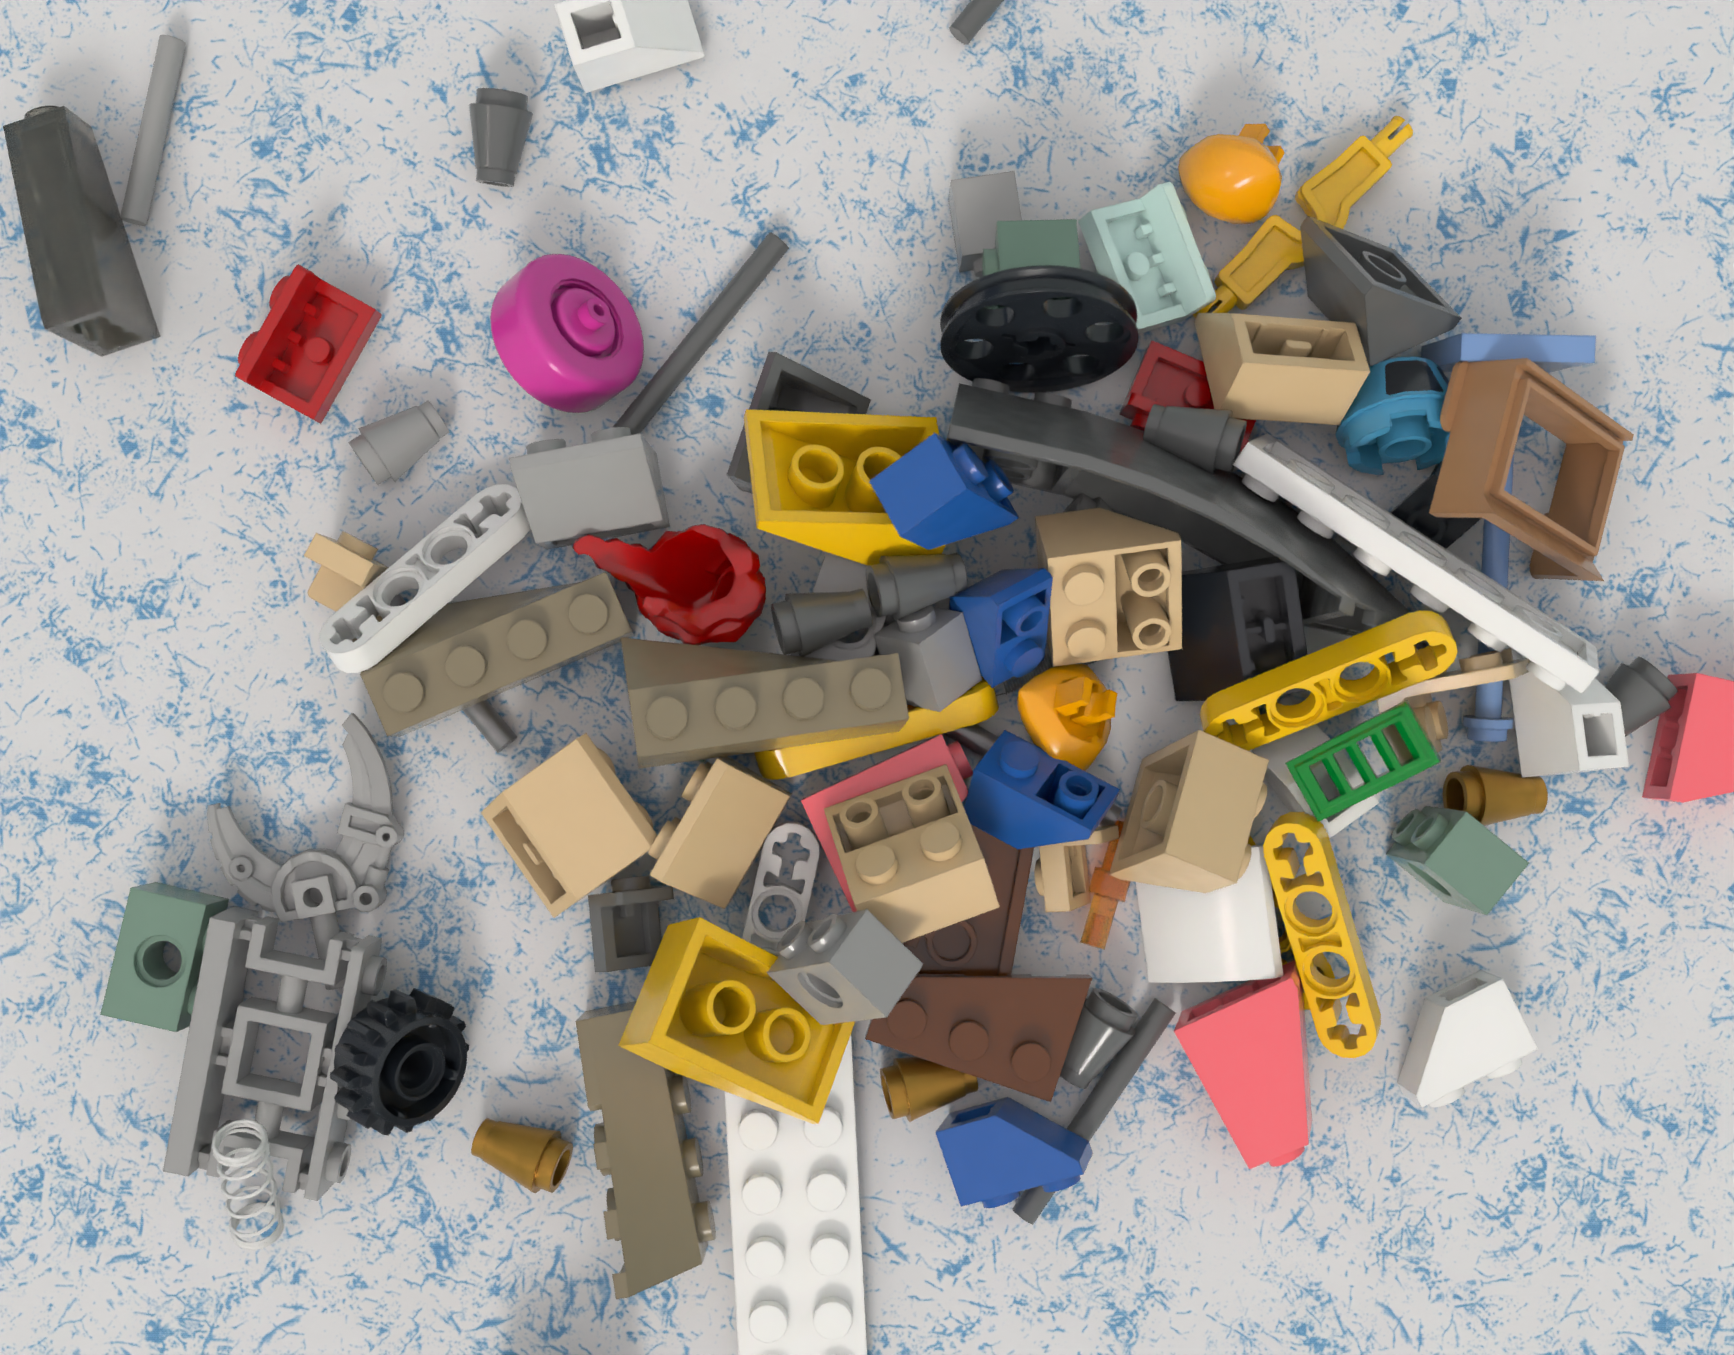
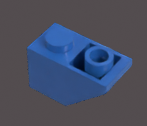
(944, 494)
(1007, 621)
(1034, 798)
(1008, 1149)

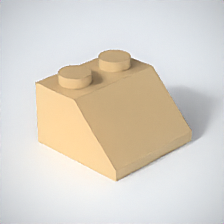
(1191, 815)

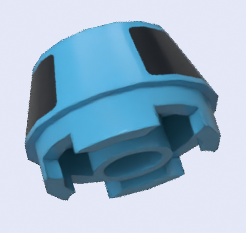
(1396, 416)

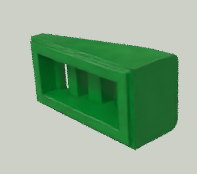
(1413, 735)

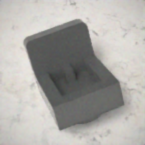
(626, 924)

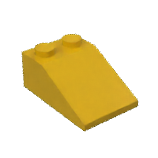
(815, 477)
(731, 1026)

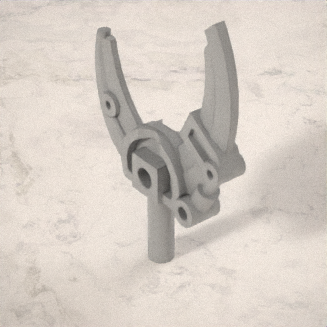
(321, 879)

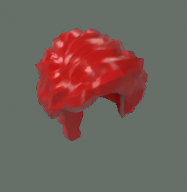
(690, 583)

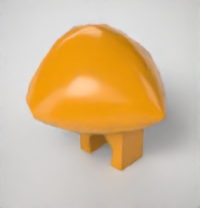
(1233, 175)
(1068, 713)

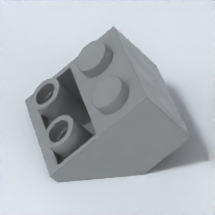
(590, 488)

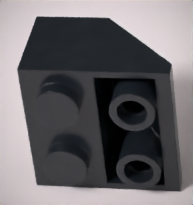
(1236, 626)

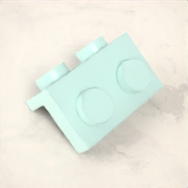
(1151, 255)

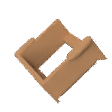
(1484, 421)

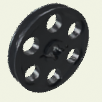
(1039, 329)

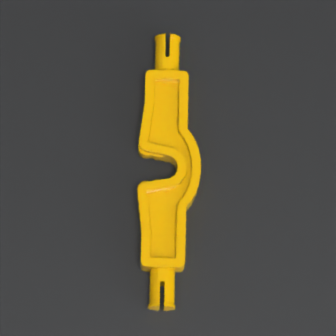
(1323, 197)

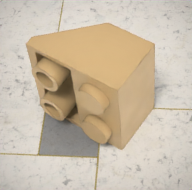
(1281, 366)
(1111, 585)
(570, 824)
(719, 832)
(912, 855)

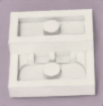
(1212, 934)

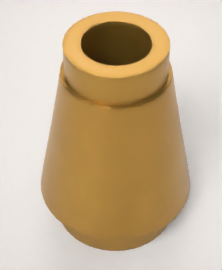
(1494, 794)
(921, 1086)
(524, 1153)

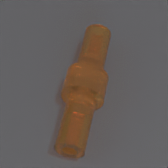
(1107, 894)

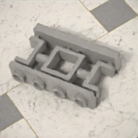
(224, 1042)

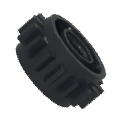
(400, 1061)

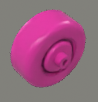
(567, 333)

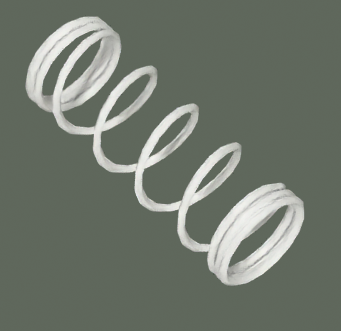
(254, 1208)

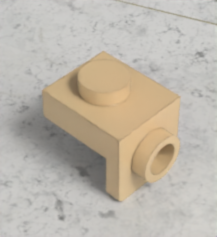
(344, 568)
(1063, 871)

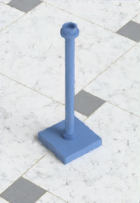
(1552, 355)

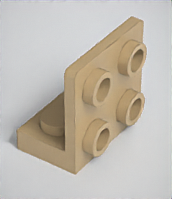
(1475, 670)

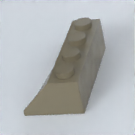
(490, 647)
(736, 702)
(646, 1153)

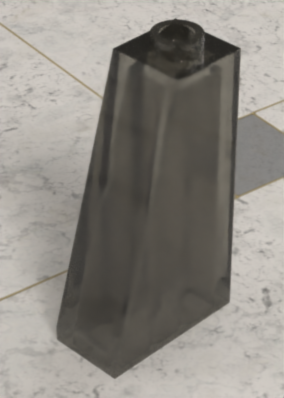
(75, 234)

